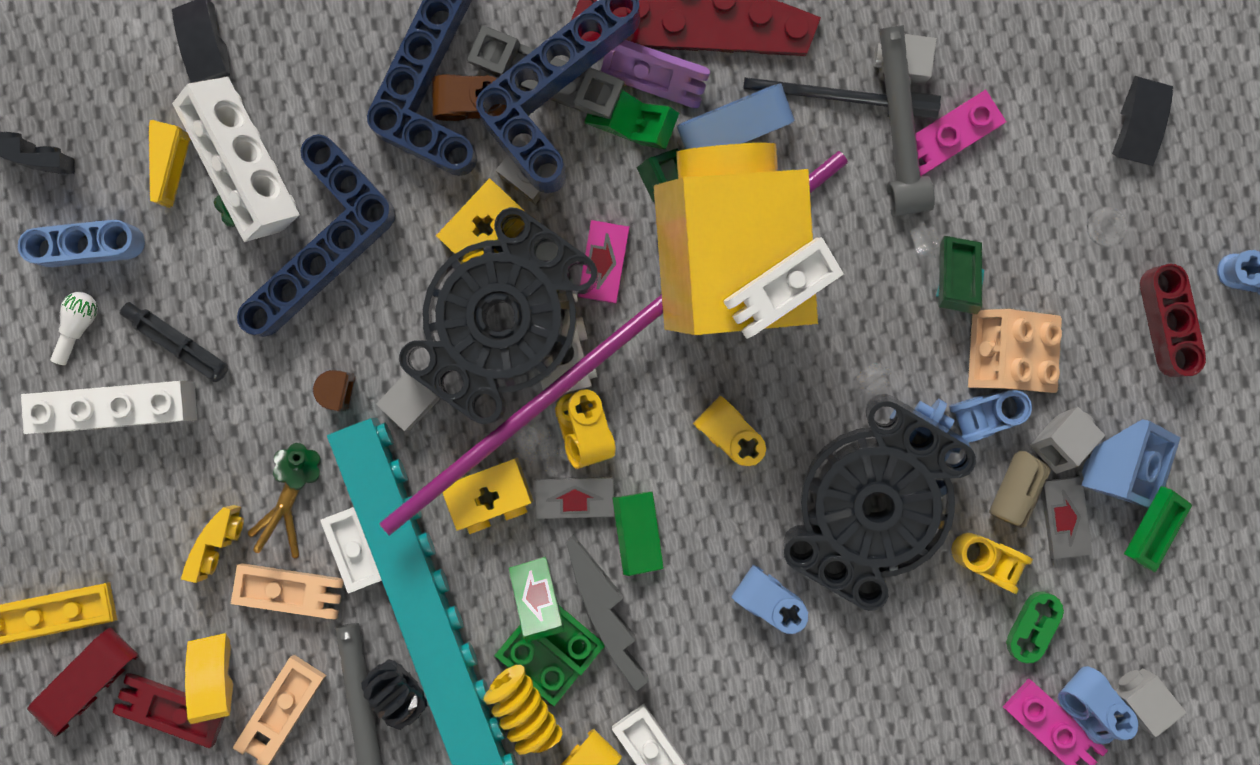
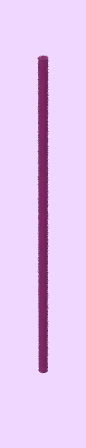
(555, 390)

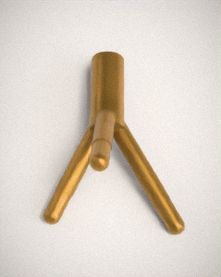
(272, 518)

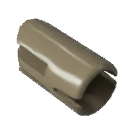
(1020, 489)

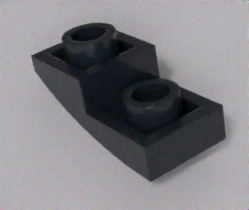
(198, 41)
(1146, 120)
(37, 158)

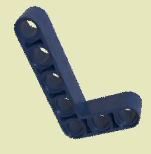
(421, 72)
(551, 80)
(324, 244)

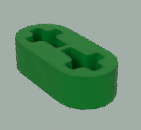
(1043, 631)

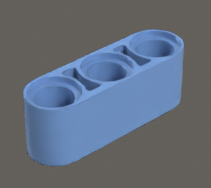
(738, 120)
(64, 243)

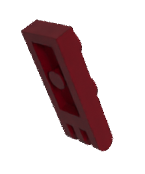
(164, 710)

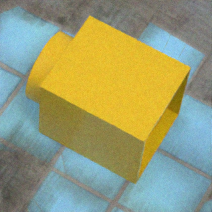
(725, 227)

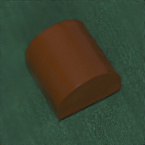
(334, 389)

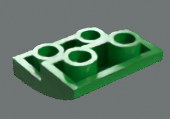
(555, 659)

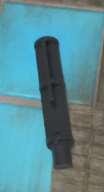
(175, 342)

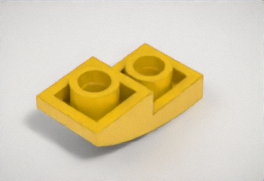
(217, 533)
(207, 678)

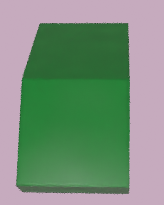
(638, 122)

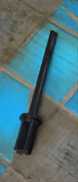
(923, 104)

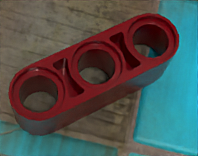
(1186, 335)
(81, 680)

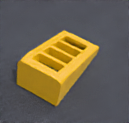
(166, 160)

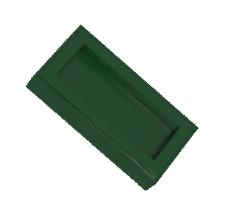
(960, 275)

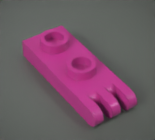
(957, 130)
(1051, 725)

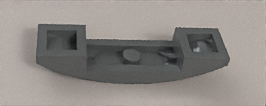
(590, 92)

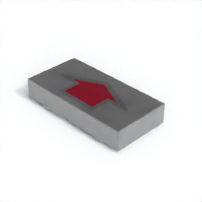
(574, 498)
(1066, 518)

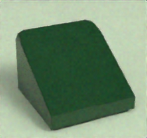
(658, 170)

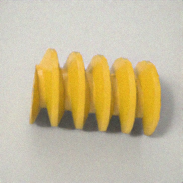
(522, 711)

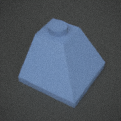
(1132, 463)

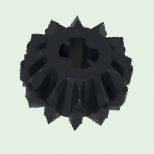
(394, 694)

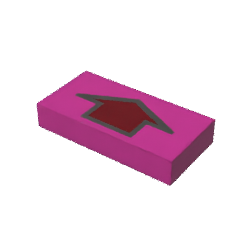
(607, 250)

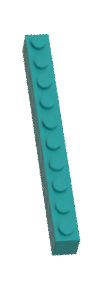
(419, 597)

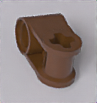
(457, 96)

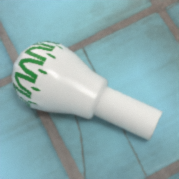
(76, 315)

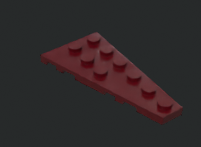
(719, 26)

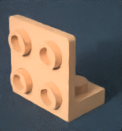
(1015, 350)

